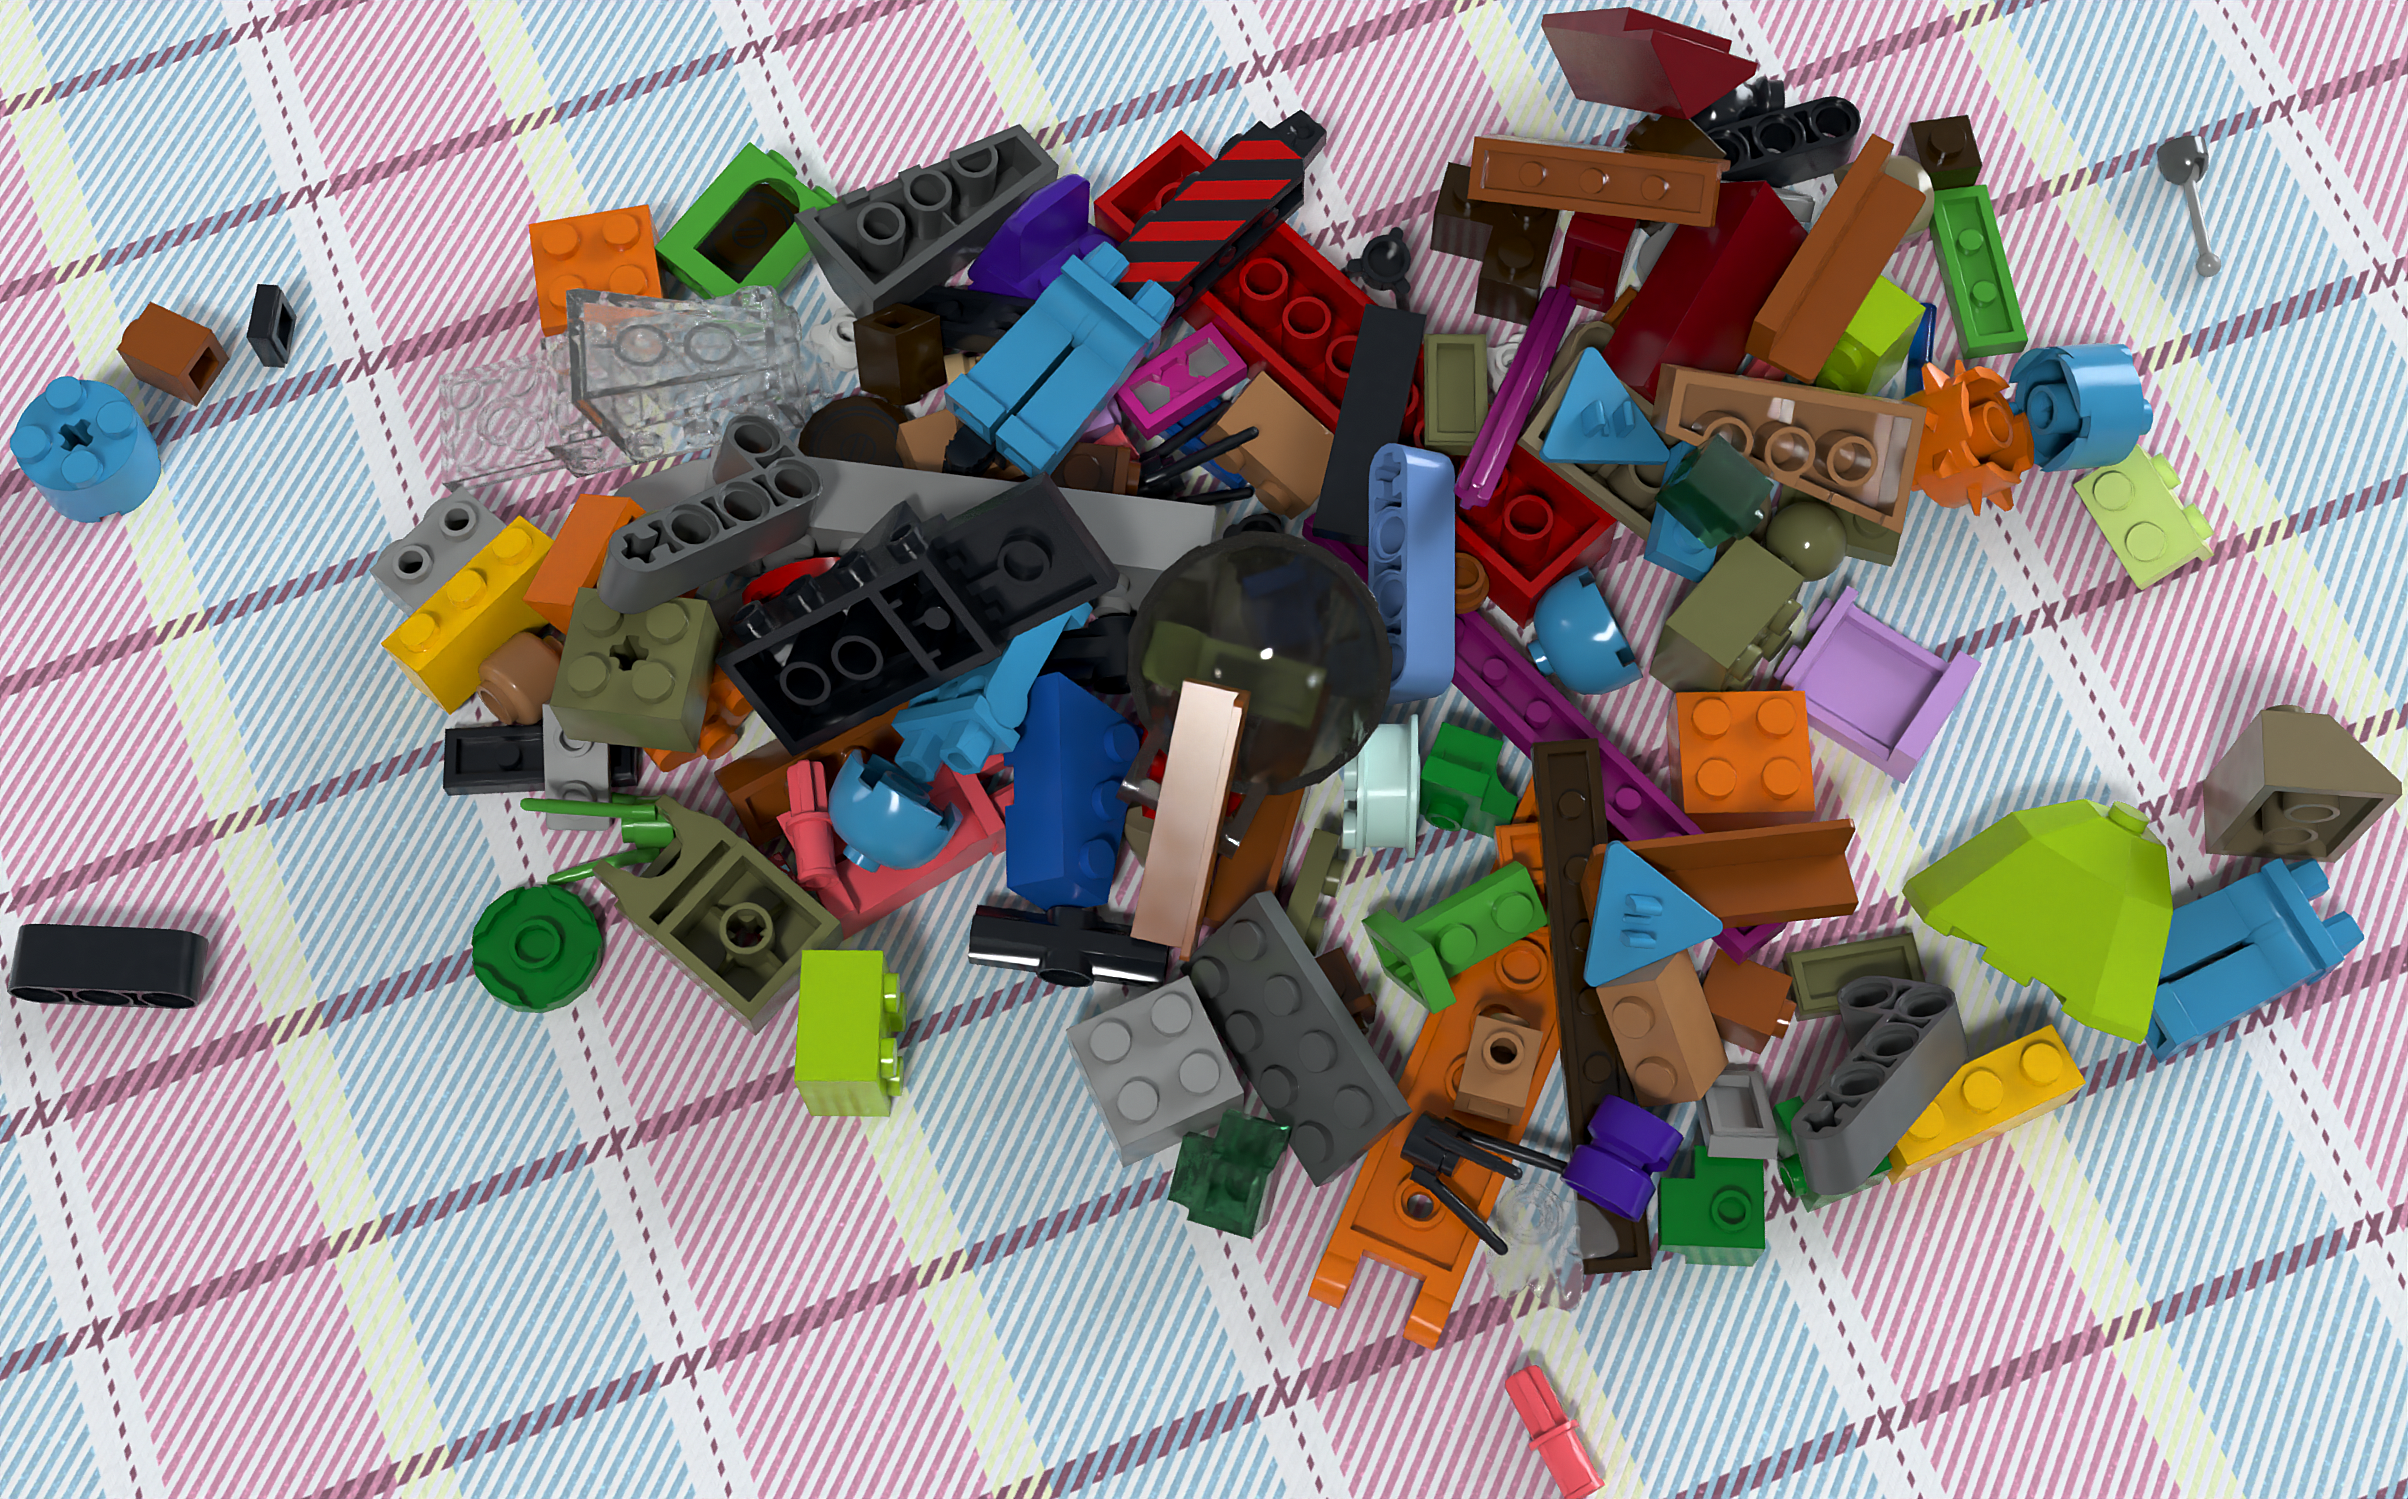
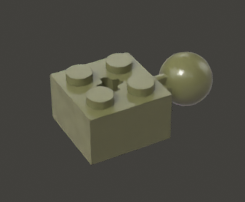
(1748, 602)
(637, 674)

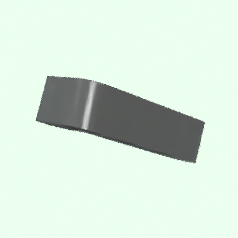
(757, 507)
(1902, 1054)

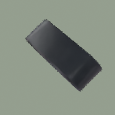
(1794, 133)
(108, 966)

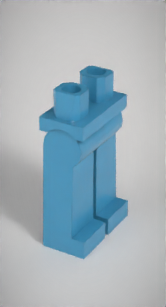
(1061, 362)
(979, 709)
(2280, 952)

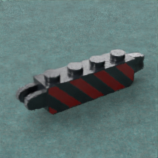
(1222, 211)

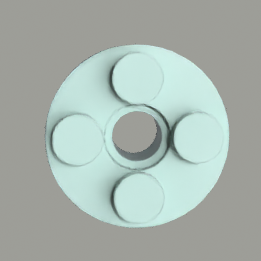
(1383, 790)

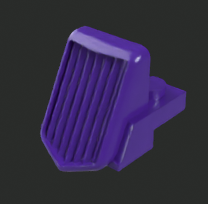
(1038, 241)

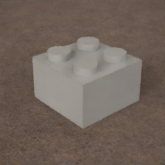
(1155, 1070)

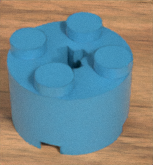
(2081, 404)
(86, 450)

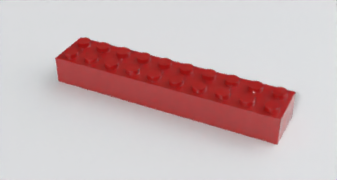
(1301, 324)

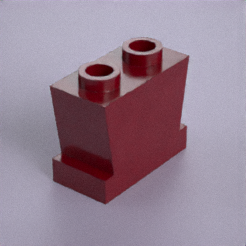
(1596, 257)

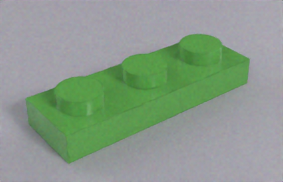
(1976, 273)

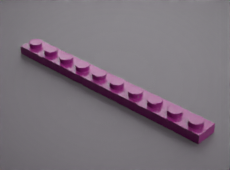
(1534, 711)

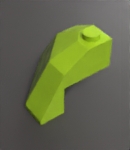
(2065, 900)

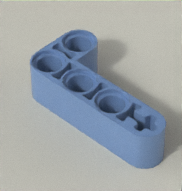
(1414, 566)

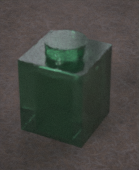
(1715, 493)

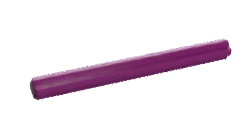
(1514, 398)

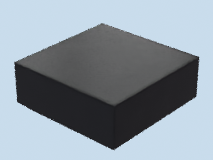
(271, 326)

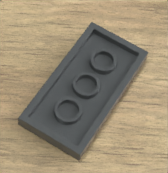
(1295, 1038)

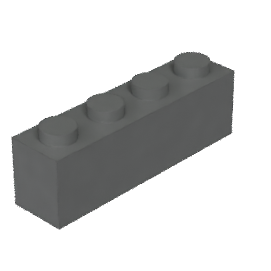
(924, 224)

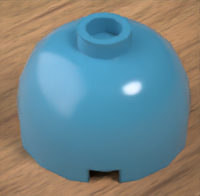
(1581, 638)
(887, 815)

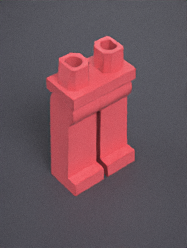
(869, 896)

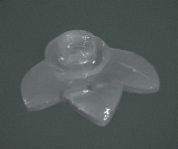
(1553, 1251)

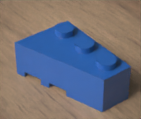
(1065, 809)

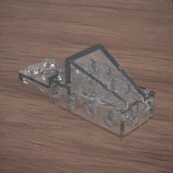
(624, 386)

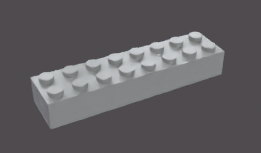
(1134, 532)

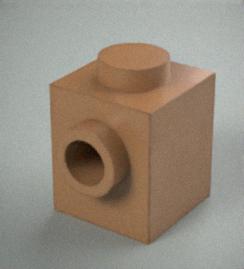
(1498, 1068)

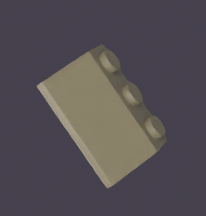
(1619, 489)
(2294, 789)

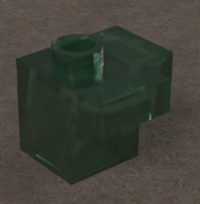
(1231, 1177)

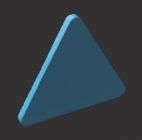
(1600, 421)
(1640, 918)

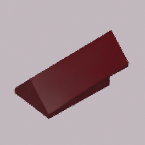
(1643, 61)
(1707, 289)

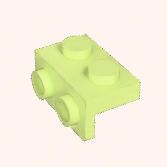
(2145, 517)

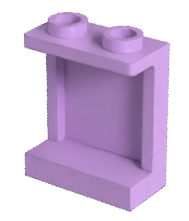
(1873, 686)

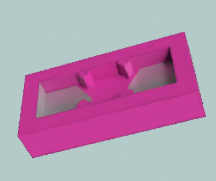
(1180, 381)

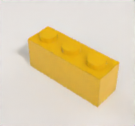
(471, 616)
(1988, 1100)

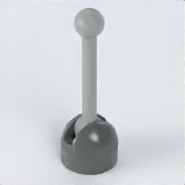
(2185, 163)

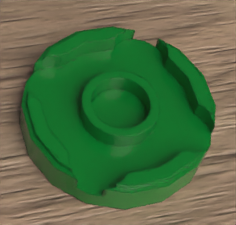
(537, 948)

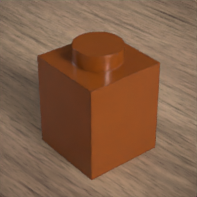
(172, 353)
(1747, 1001)

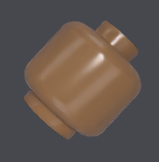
(520, 677)

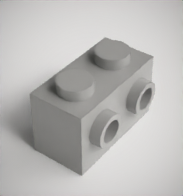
(435, 549)

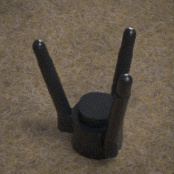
(1384, 266)
(1162, 476)
(1441, 1147)

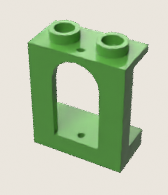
(779, 265)

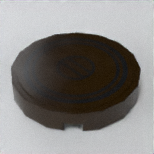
(749, 231)
(854, 431)

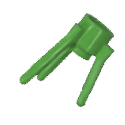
(639, 825)

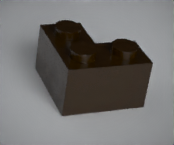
(1506, 237)

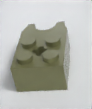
(710, 897)

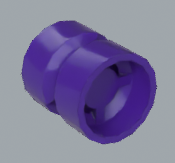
(1621, 1157)

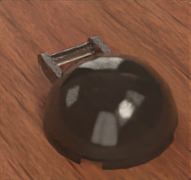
(1267, 621)

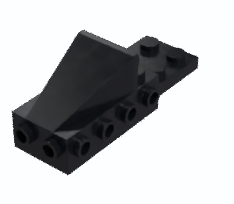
(911, 610)

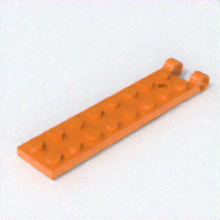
(1376, 1212)

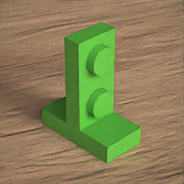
(1455, 934)

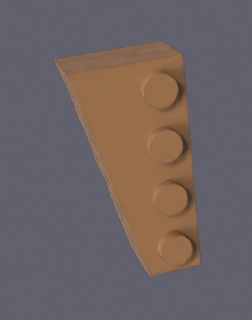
(1814, 439)

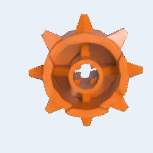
(1969, 439)

